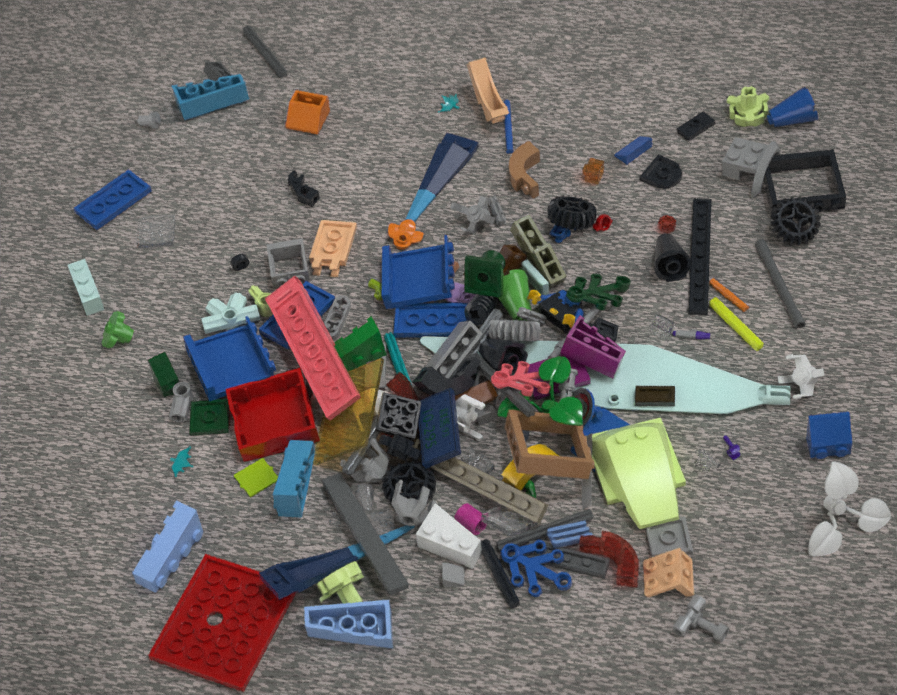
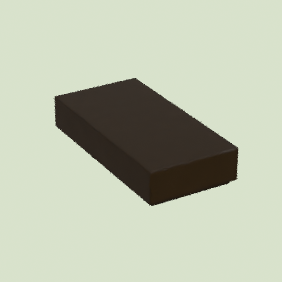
(655, 396)

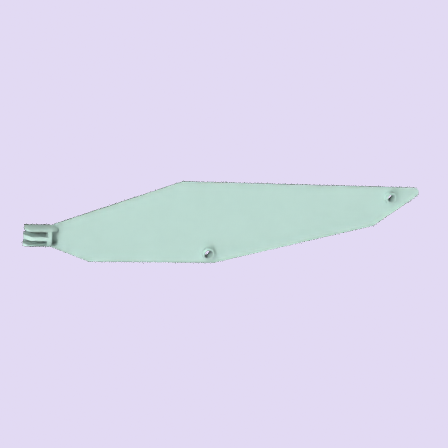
(697, 385)

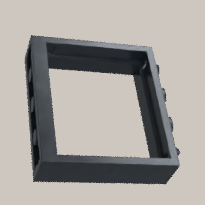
(806, 161)

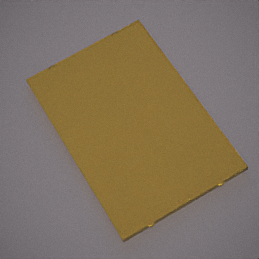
(351, 427)

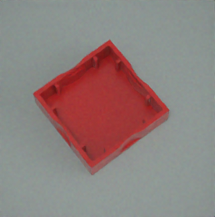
(271, 414)

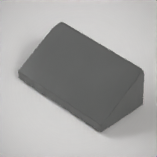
(215, 69)

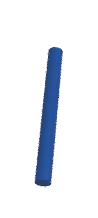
(508, 129)

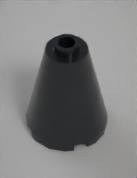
(671, 259)

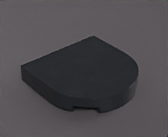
(662, 173)

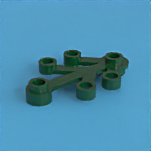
(577, 294)

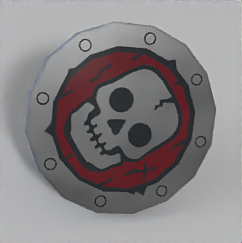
(588, 405)

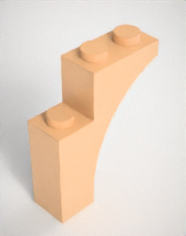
(486, 91)

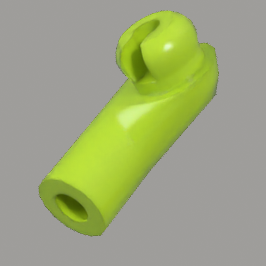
(377, 286)

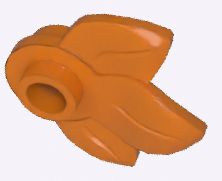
(405, 232)

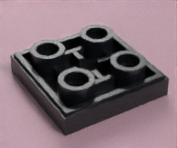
(398, 416)

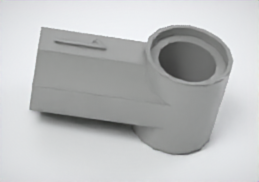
(181, 402)

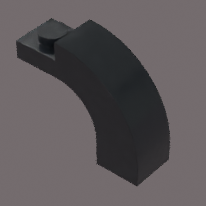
(433, 382)

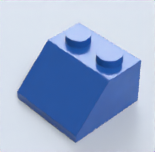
(829, 435)

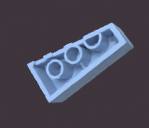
(169, 547)
(352, 623)

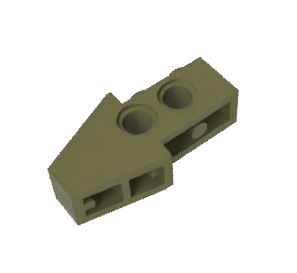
(538, 251)

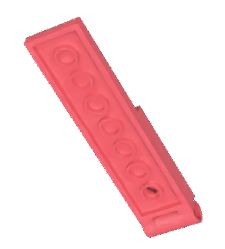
(313, 347)

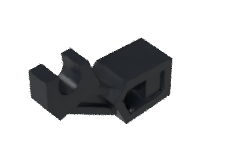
(312, 194)

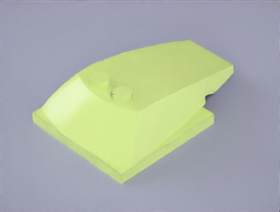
(640, 470)

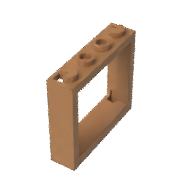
(547, 464)

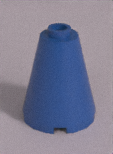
(793, 110)

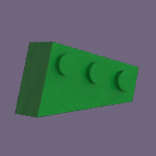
(361, 346)

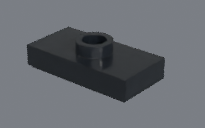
(696, 126)

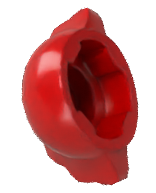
(602, 223)

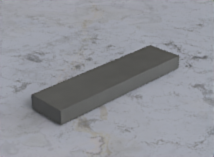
(576, 561)

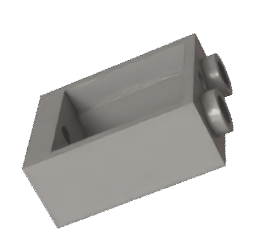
(277, 251)

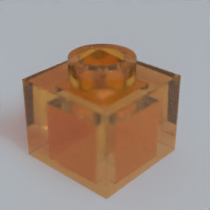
(593, 170)

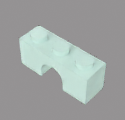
(86, 287)

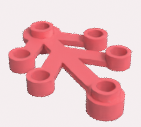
(502, 379)

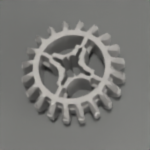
(514, 330)

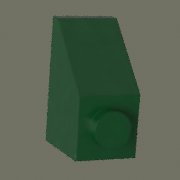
(163, 373)

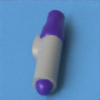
(693, 334)

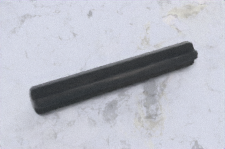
(499, 574)

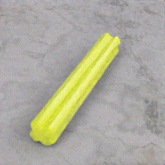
(733, 321)

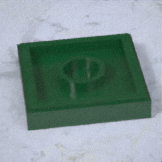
(209, 417)

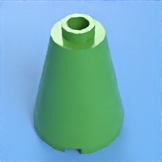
(515, 293)

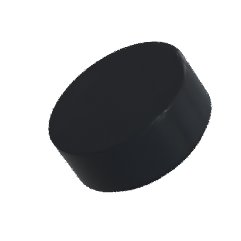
(239, 262)

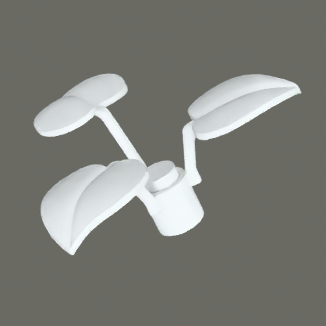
(838, 484)

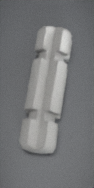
(497, 210)
(531, 315)

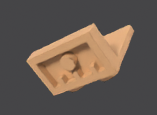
(668, 572)

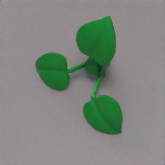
(568, 410)

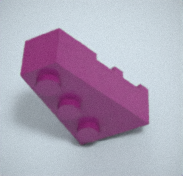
(592, 349)

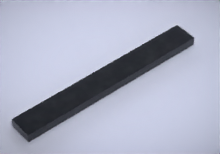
(700, 257)

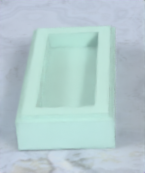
(535, 278)

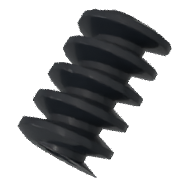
(480, 308)

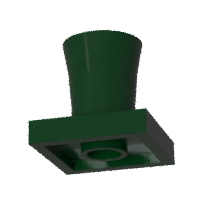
(484, 274)

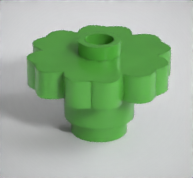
(116, 331)

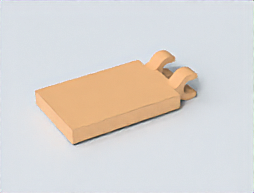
(332, 245)

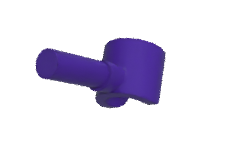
(734, 450)

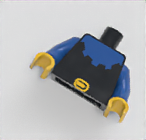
(557, 308)

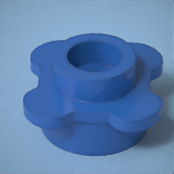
(559, 237)

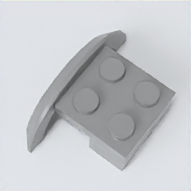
(750, 158)

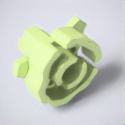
(748, 107)
(342, 584)

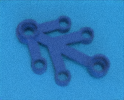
(534, 565)

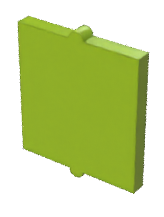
(256, 477)

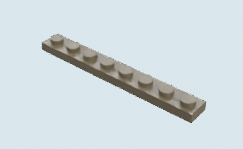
(490, 487)

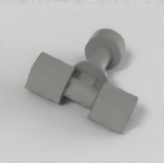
(694, 618)

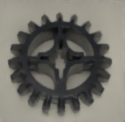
(572, 212)
(781, 224)
(411, 485)

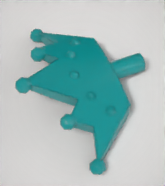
(450, 103)
(181, 461)

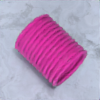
(470, 518)

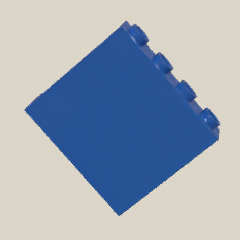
(417, 275)
(229, 359)

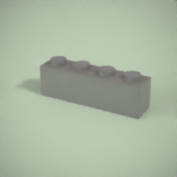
(455, 348)

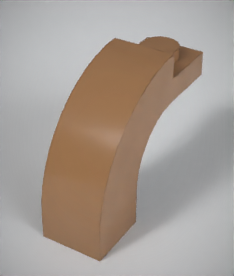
(520, 161)

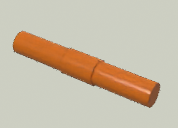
(728, 295)

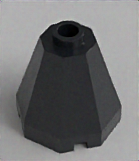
(502, 351)

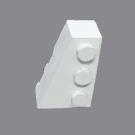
(448, 538)

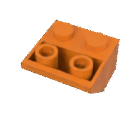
(307, 112)

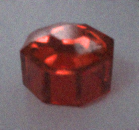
(667, 224)

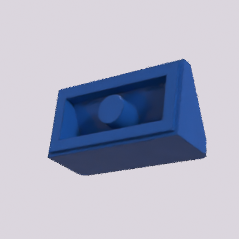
(634, 149)

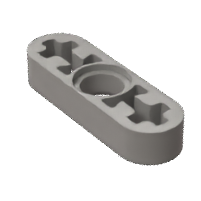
(334, 312)

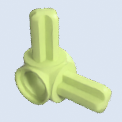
(259, 298)

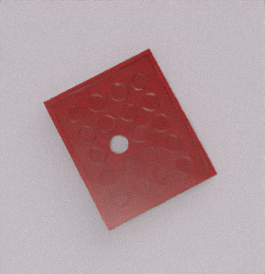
(234, 647)

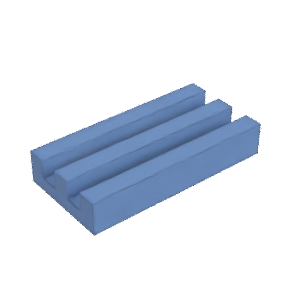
(567, 532)

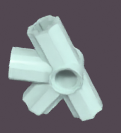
(228, 315)

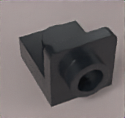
(606, 328)

